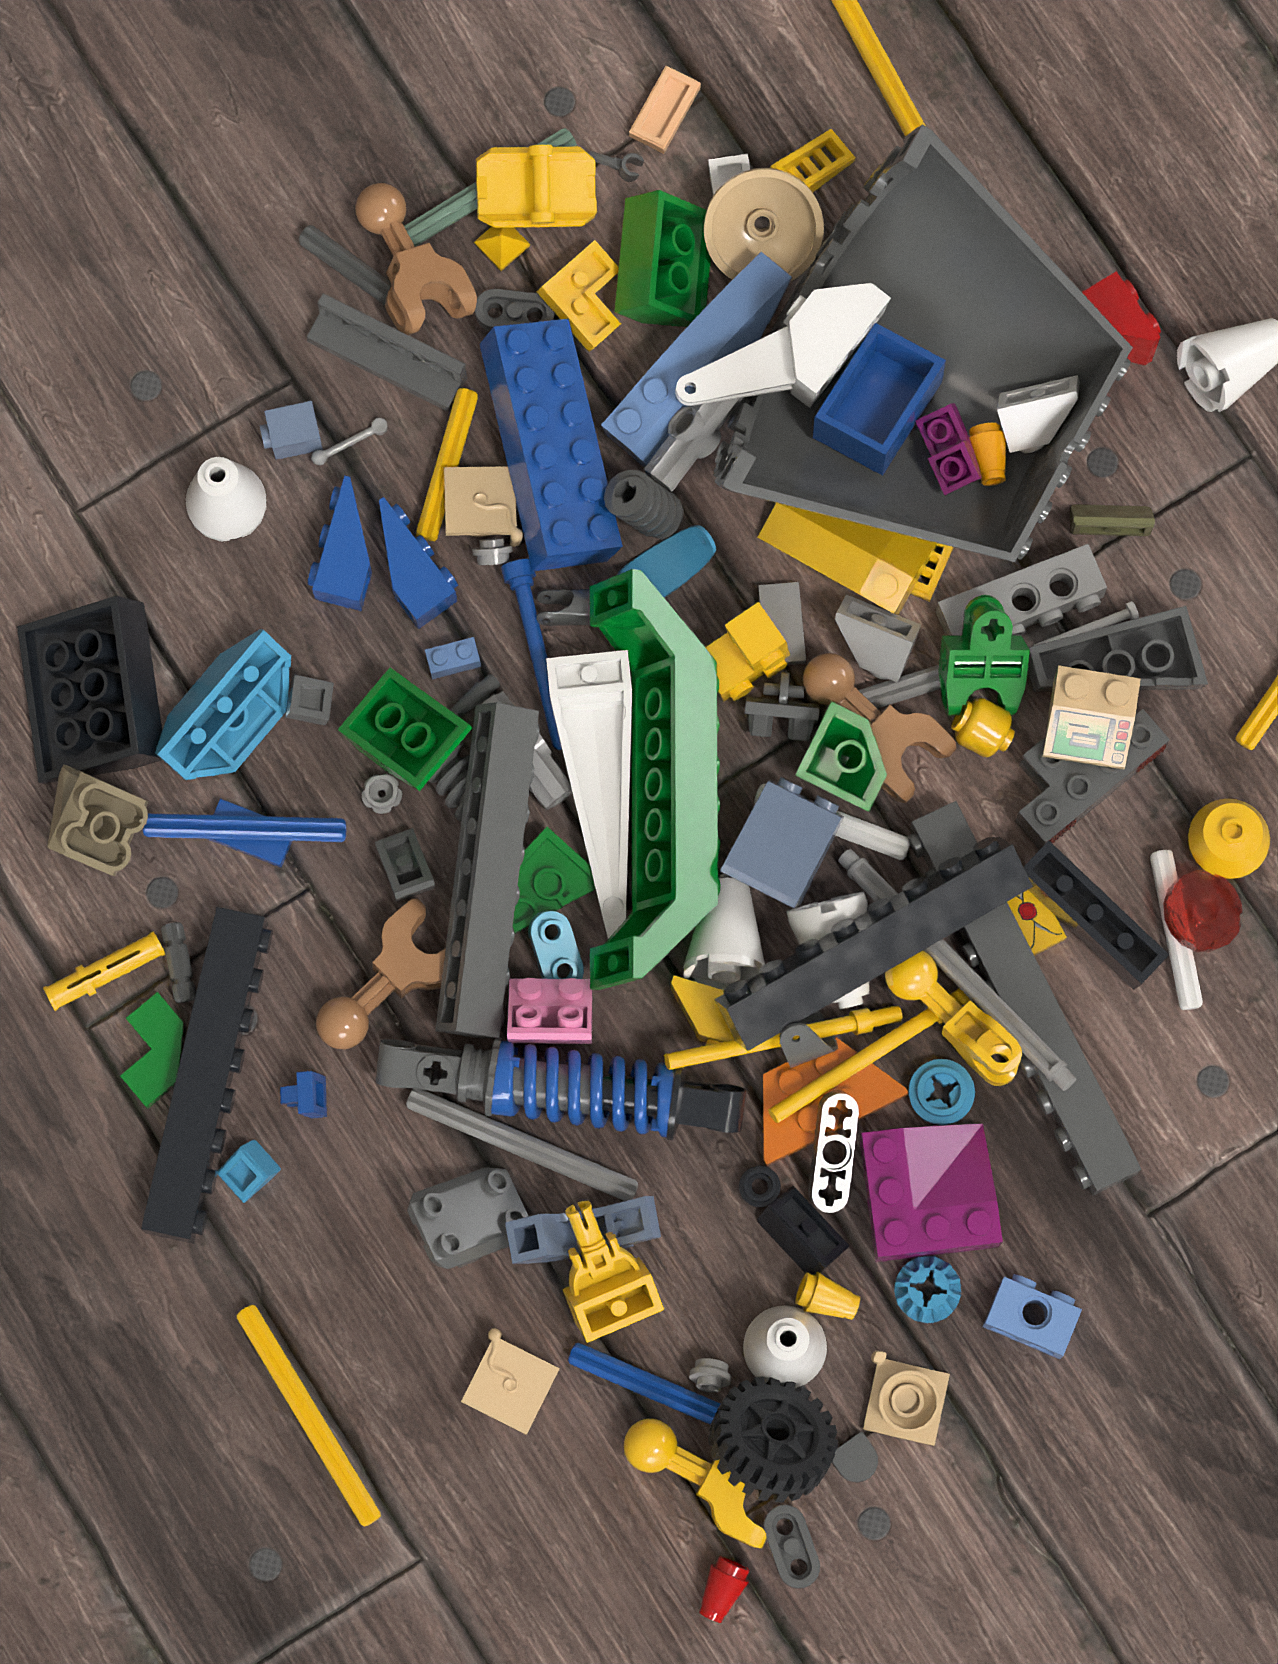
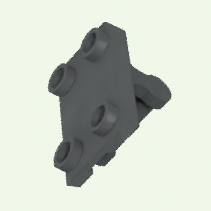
(466, 1216)

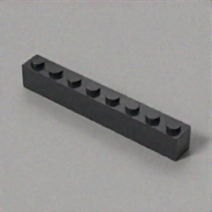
(873, 942)
(205, 1076)

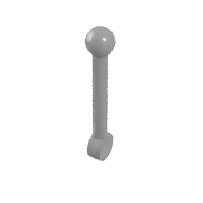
(378, 427)

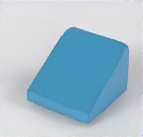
(248, 1170)

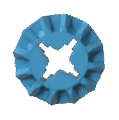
(946, 1073)
(911, 1300)

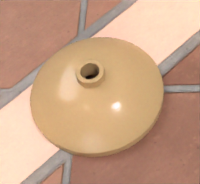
(793, 227)

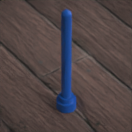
(520, 579)

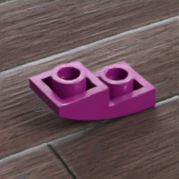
(949, 448)

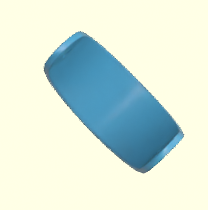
(675, 559)

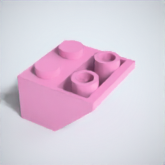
(550, 1011)

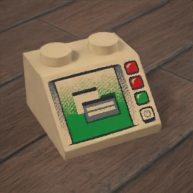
(1091, 717)

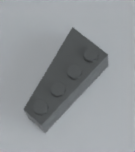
(1152, 648)

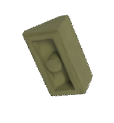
(1111, 520)

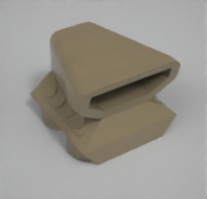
(94, 821)

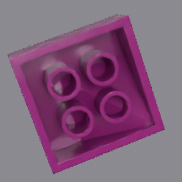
(929, 1191)

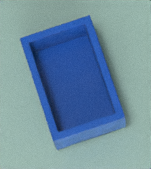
(878, 399)

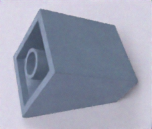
(783, 842)

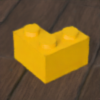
(748, 652)

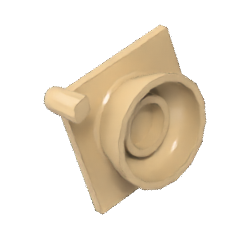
(480, 503)
(510, 1384)
(905, 1400)

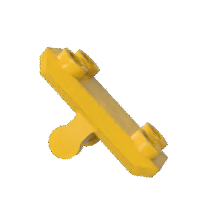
(536, 187)

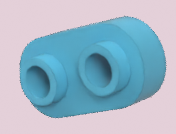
(556, 951)

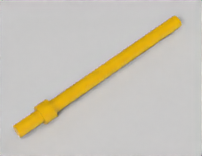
(858, 1022)
(859, 1061)

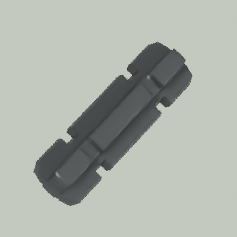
(178, 962)

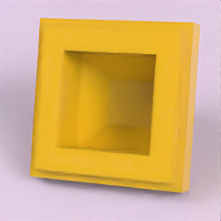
(502, 245)

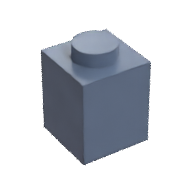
(291, 430)

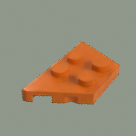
(868, 1087)

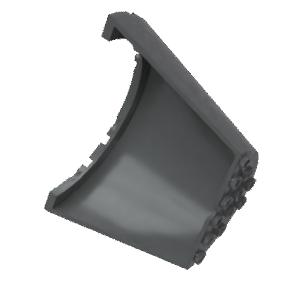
(982, 300)

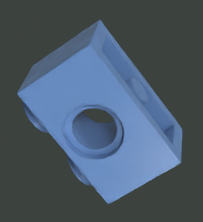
(1007, 1318)

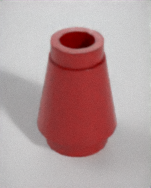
(723, 1588)

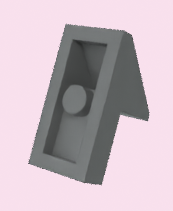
(405, 865)

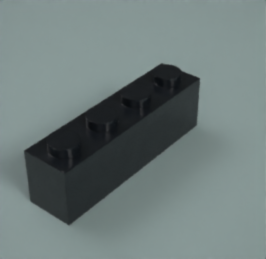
(1093, 916)

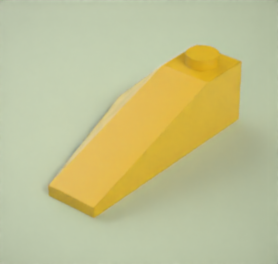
(858, 556)

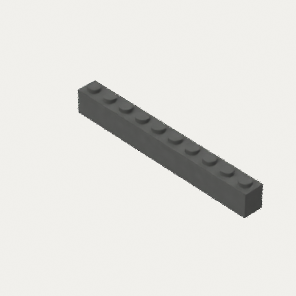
(1013, 973)

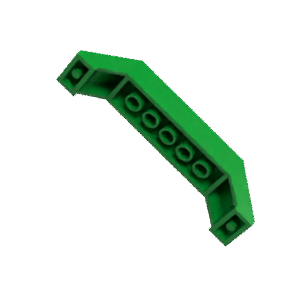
(671, 776)

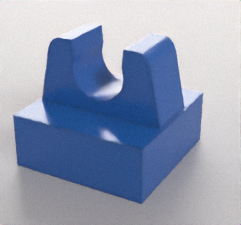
(307, 1095)

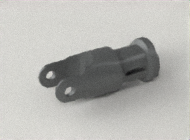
(575, 613)

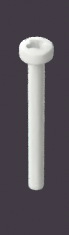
(1130, 612)

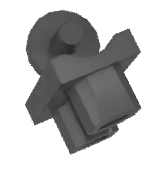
(800, 714)

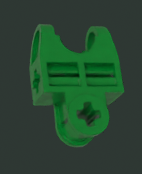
(983, 658)

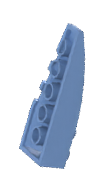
(725, 325)

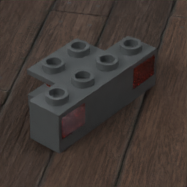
(1077, 788)

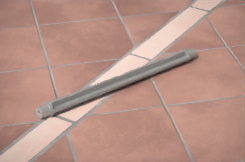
(968, 981)

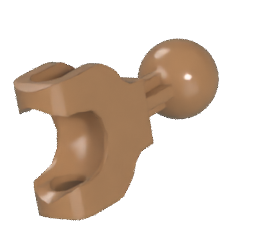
(414, 271)
(833, 679)
(398, 968)

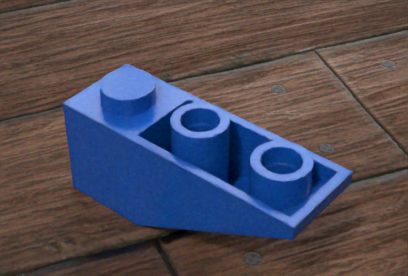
(344, 564)
(415, 579)

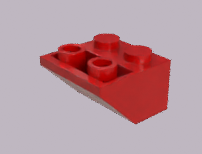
(1119, 305)

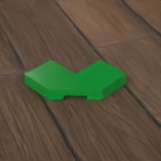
(164, 1034)

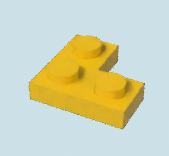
(574, 297)

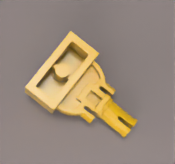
(609, 1284)

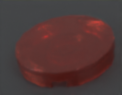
(1202, 911)

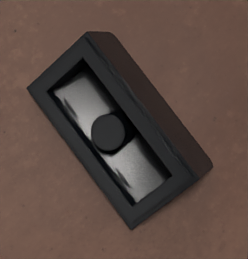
(802, 1232)

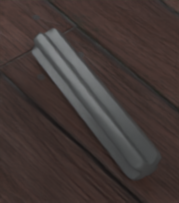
(345, 263)

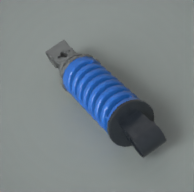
(512, 1080)

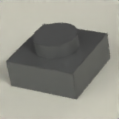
(309, 700)

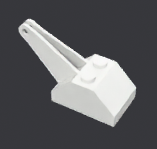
(797, 358)

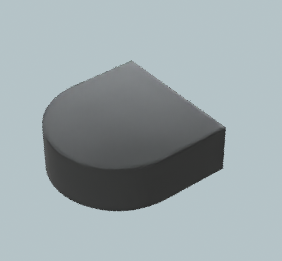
(856, 1459)

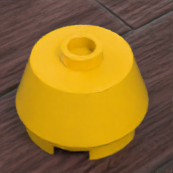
(1229, 838)

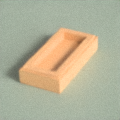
(664, 109)

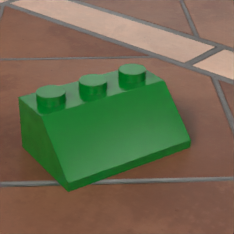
(662, 261)

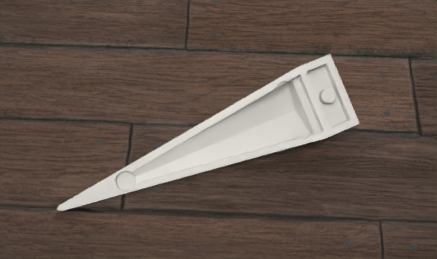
(594, 728)

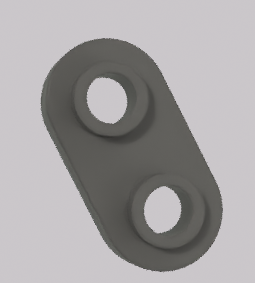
(514, 305)
(791, 1546)

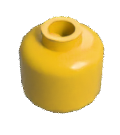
(983, 727)

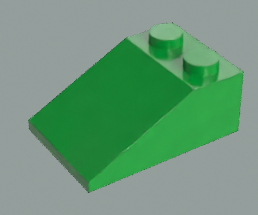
(404, 730)

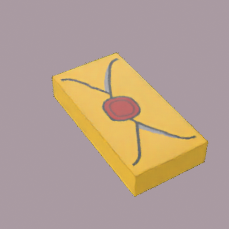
(1036, 922)

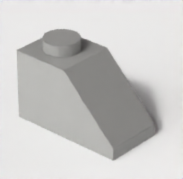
(877, 637)

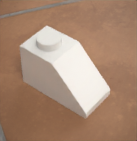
(1036, 412)

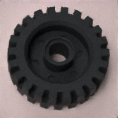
(772, 1439)

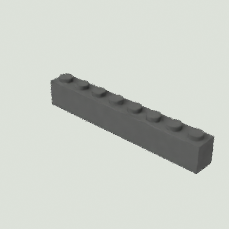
(487, 871)

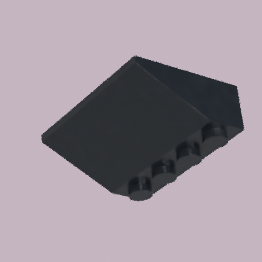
(91, 689)

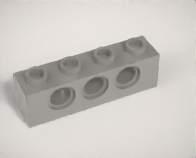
(1074, 568)

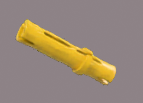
(59, 992)

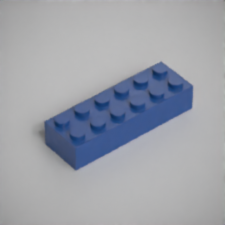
(550, 444)

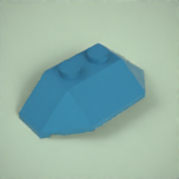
(228, 709)

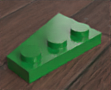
(549, 878)

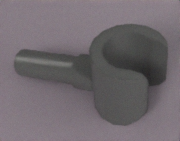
(620, 164)

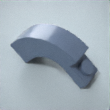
(550, 1236)

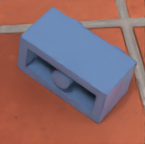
(453, 658)

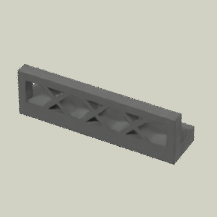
(387, 353)

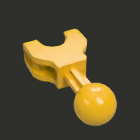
(966, 1028)
(653, 1447)

